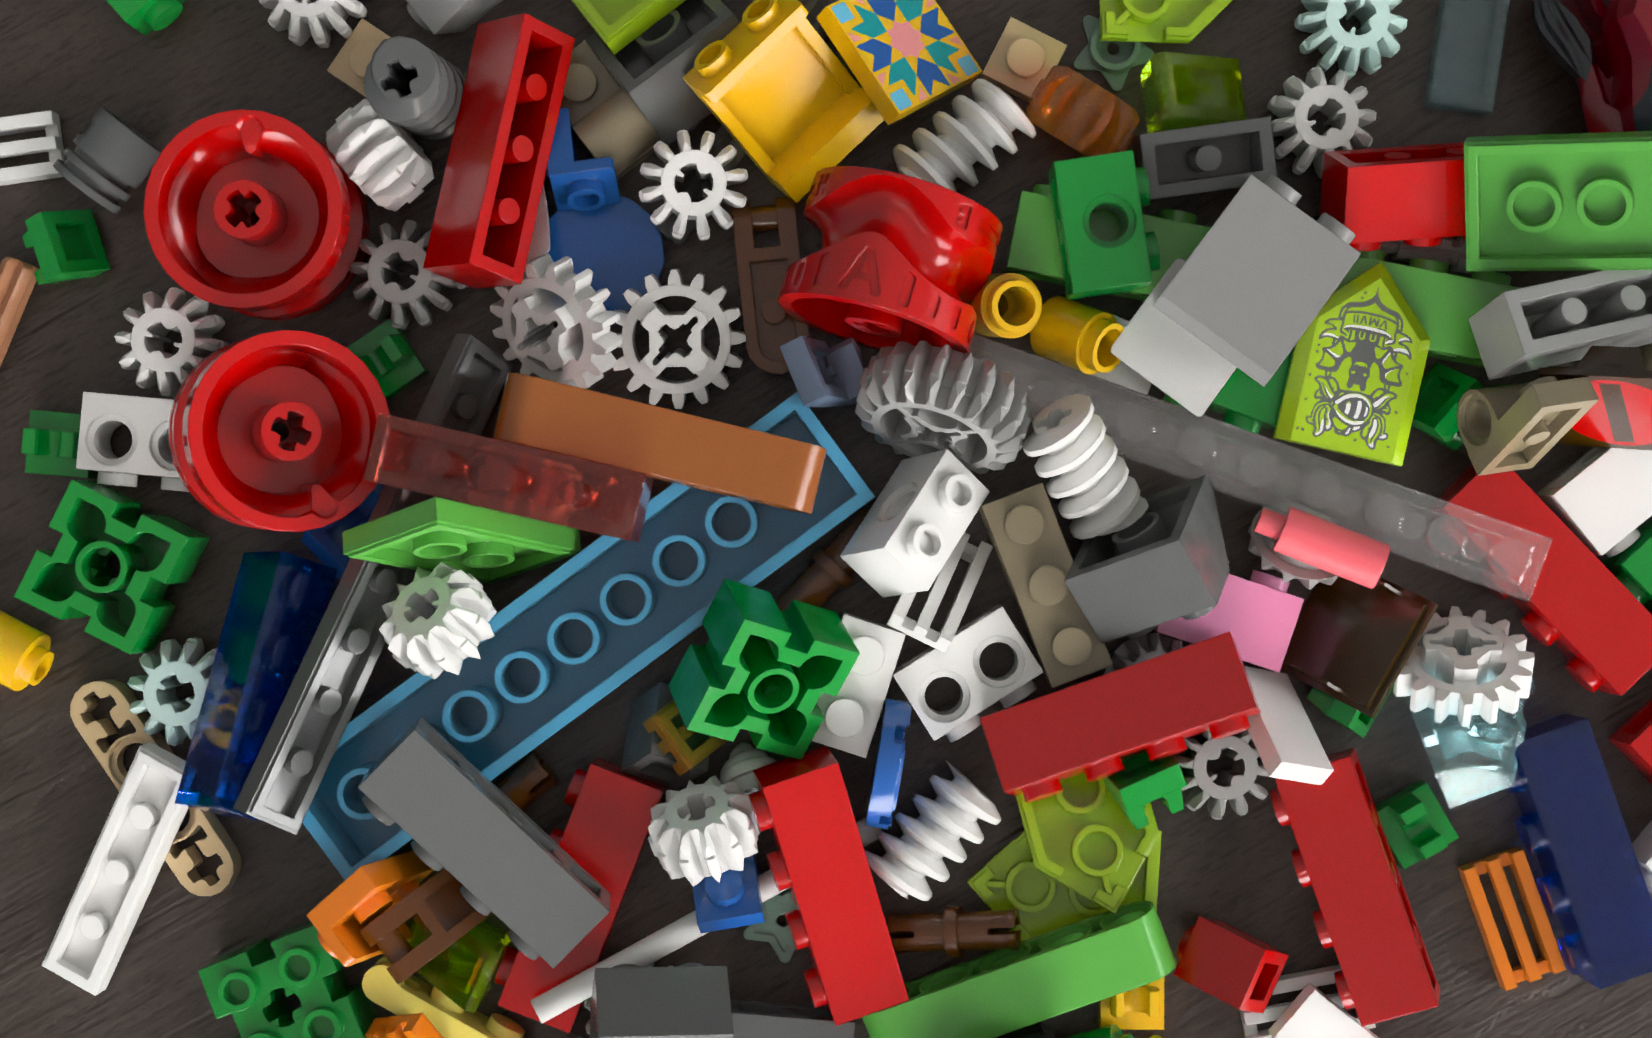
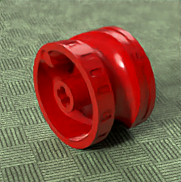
(255, 216)
(891, 260)
(267, 479)

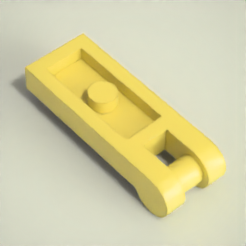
(447, 1017)

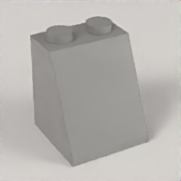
(1259, 277)

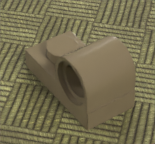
(605, 113)
(1520, 422)

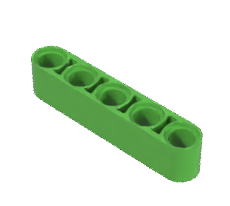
(1033, 983)

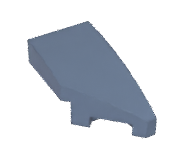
(824, 373)

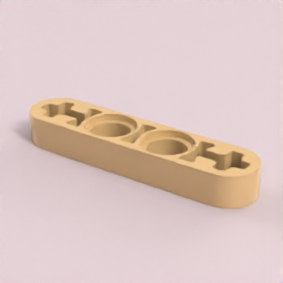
(111, 759)

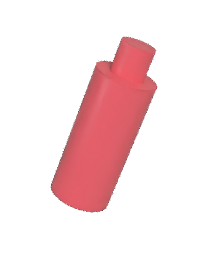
(1325, 545)

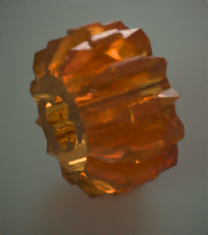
(1081, 113)

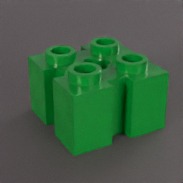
(76, 578)
(762, 670)
(254, 978)

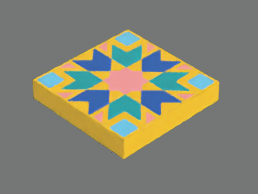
(899, 52)

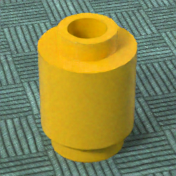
(1018, 309)
(1076, 336)
(23, 653)

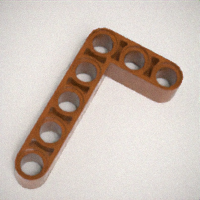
(660, 443)

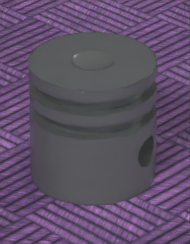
(108, 159)

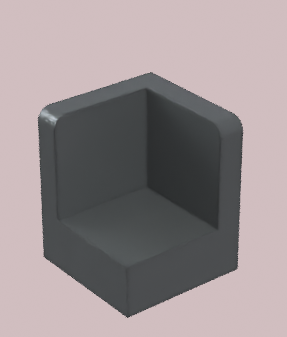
(641, 752)

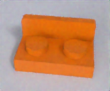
(363, 899)

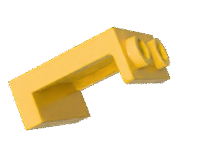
(783, 95)

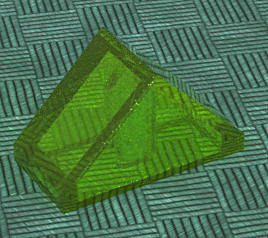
(1191, 91)
(467, 966)

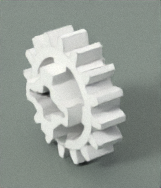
(581, 343)
(699, 360)
(1466, 668)

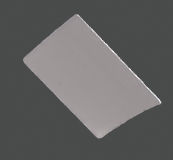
(1171, 355)

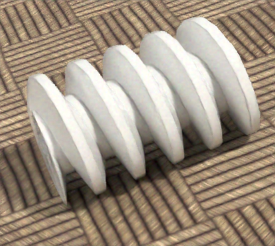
(964, 139)
(1083, 468)
(933, 835)

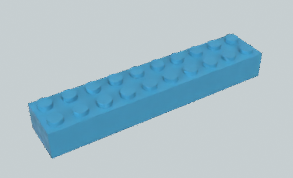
(582, 635)

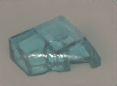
(1472, 758)

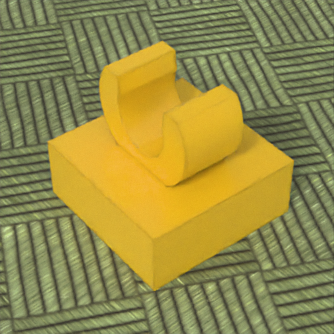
(1134, 1009)

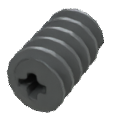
(414, 88)

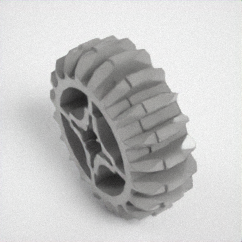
(942, 400)

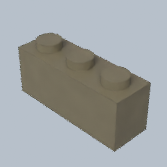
(1035, 568)

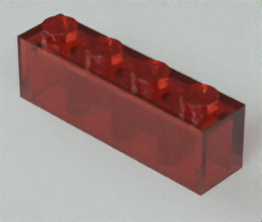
(509, 477)

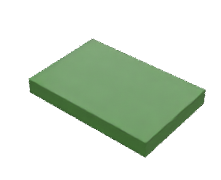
(1559, 202)
(462, 536)

